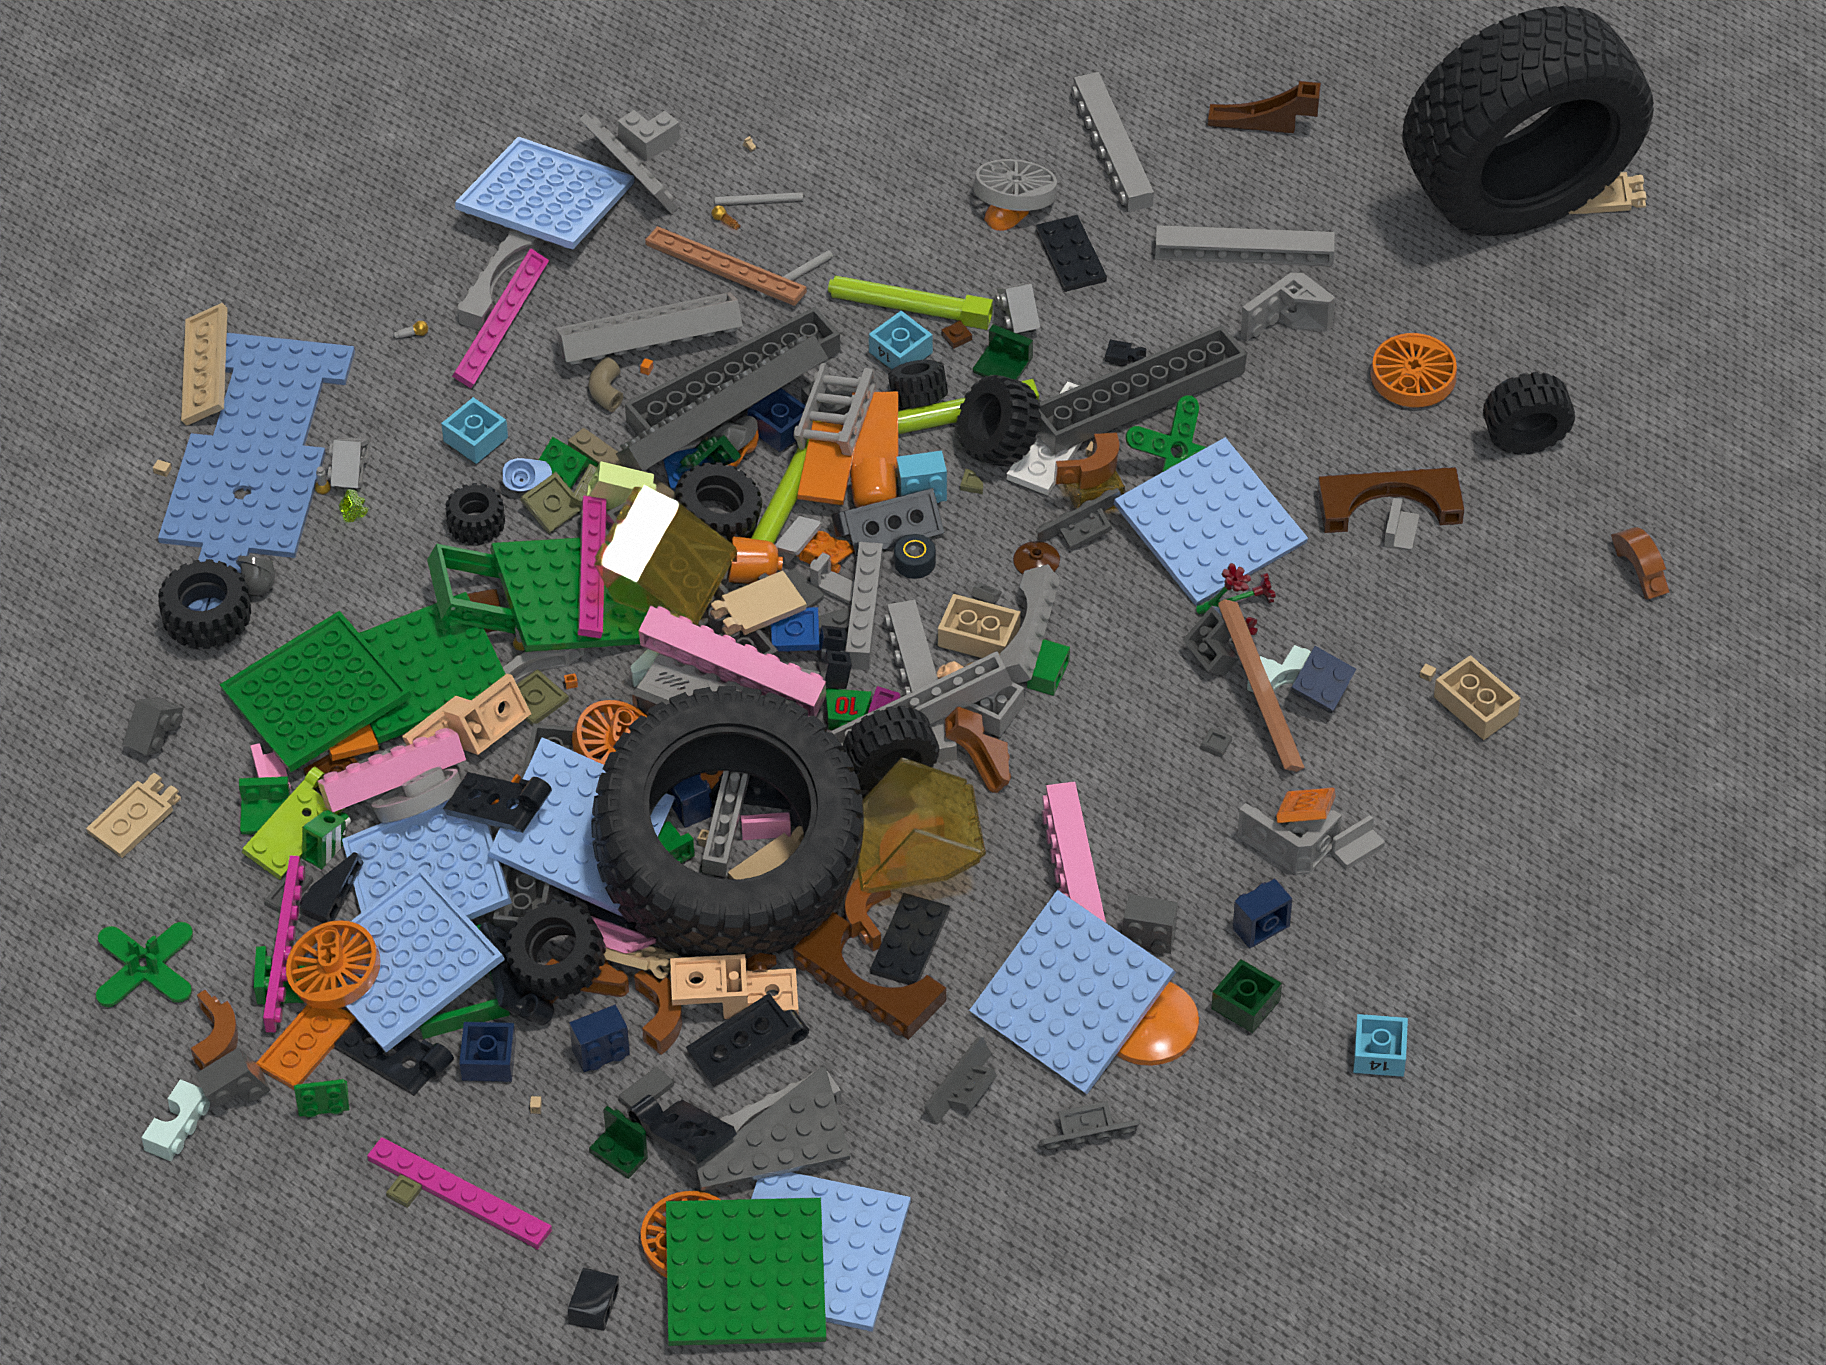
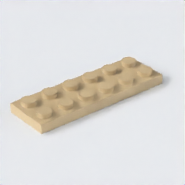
(204, 364)

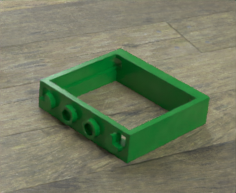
(461, 610)
(455, 1019)

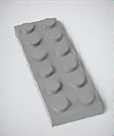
(630, 162)

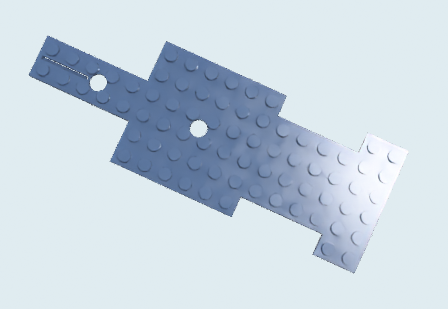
(257, 449)

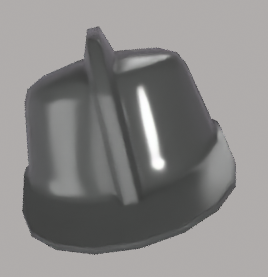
(739, 432)

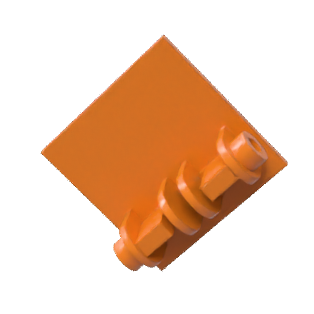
(831, 546)

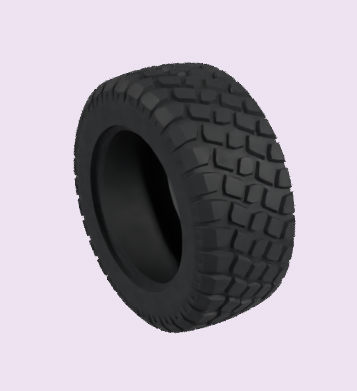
(1501, 79)
(745, 736)

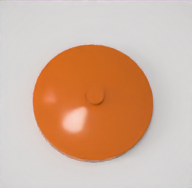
(1164, 1031)

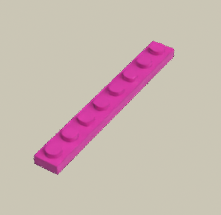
(500, 318)
(590, 582)
(285, 934)
(460, 1193)

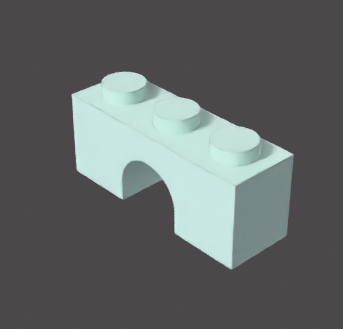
(168, 1138)

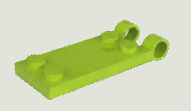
(283, 830)

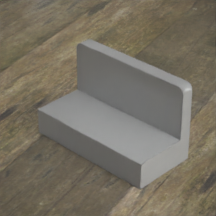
(1400, 527)
(797, 538)
(1356, 843)

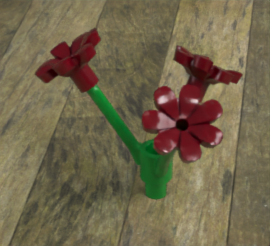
(1237, 581)

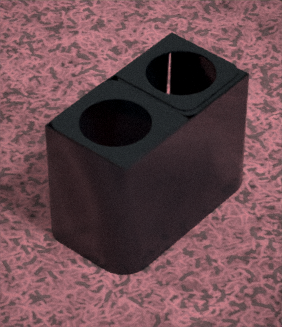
(593, 1299)

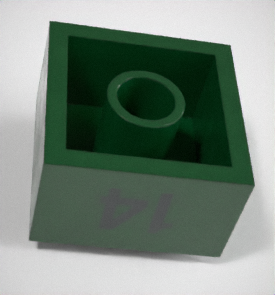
(1246, 996)

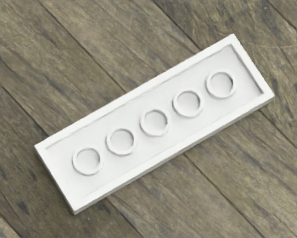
(1038, 466)

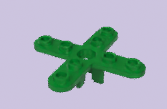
(1180, 435)
(156, 973)

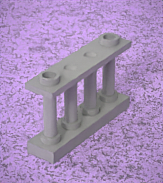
(852, 420)

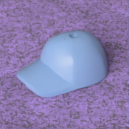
(529, 470)

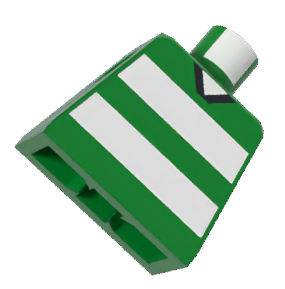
(323, 837)

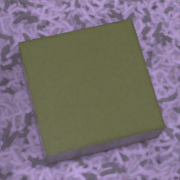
(404, 1190)

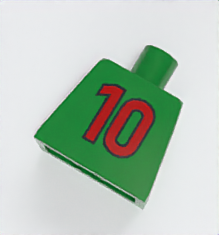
(846, 706)

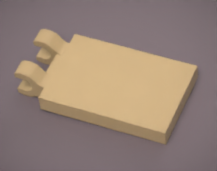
(1617, 196)
(758, 604)
(134, 815)
(769, 856)
(644, 959)

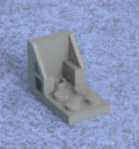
(1294, 292)
(1282, 844)

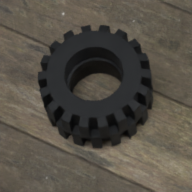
(918, 383)
(475, 527)

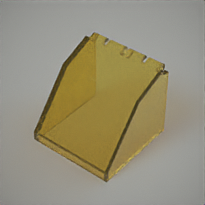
(663, 557)
(918, 829)

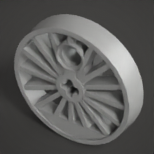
(1015, 185)
(417, 795)

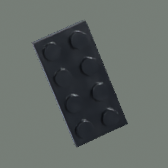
(1071, 253)
(910, 939)

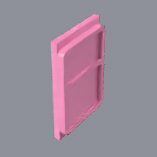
(621, 938)

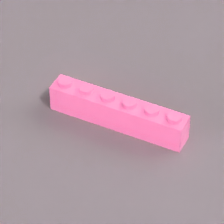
(390, 770)

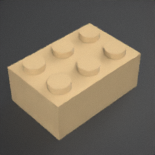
(977, 627)
(1477, 697)

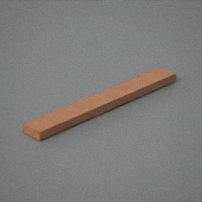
(726, 266)
(1261, 685)

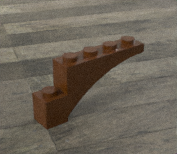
(1270, 114)

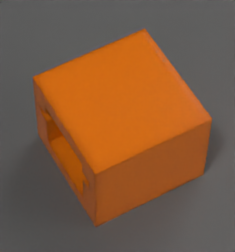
(646, 366)
(570, 681)

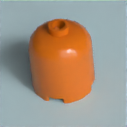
(873, 481)
(753, 560)

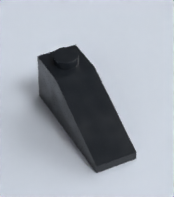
(330, 891)

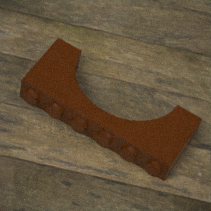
(1434, 488)
(900, 1008)

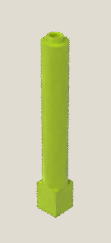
(971, 311)
(937, 414)
(782, 500)

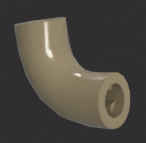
(600, 384)

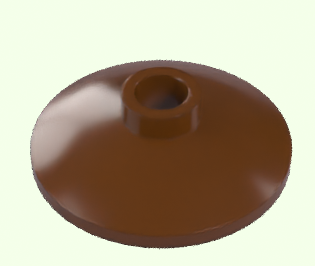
(1025, 557)

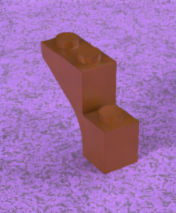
(987, 752)
(609, 982)

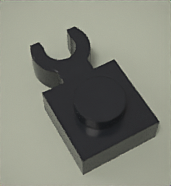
(1122, 352)

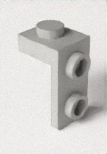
(829, 581)

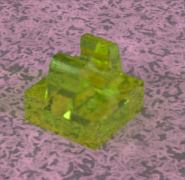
(352, 506)

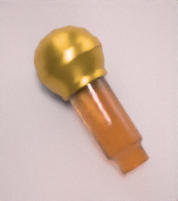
(720, 213)

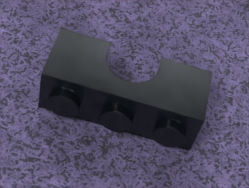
(833, 660)

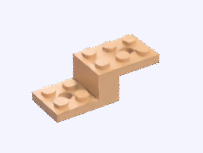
(477, 720)
(730, 983)

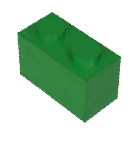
(1049, 667)

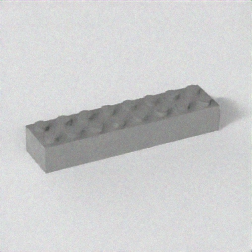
(649, 327)

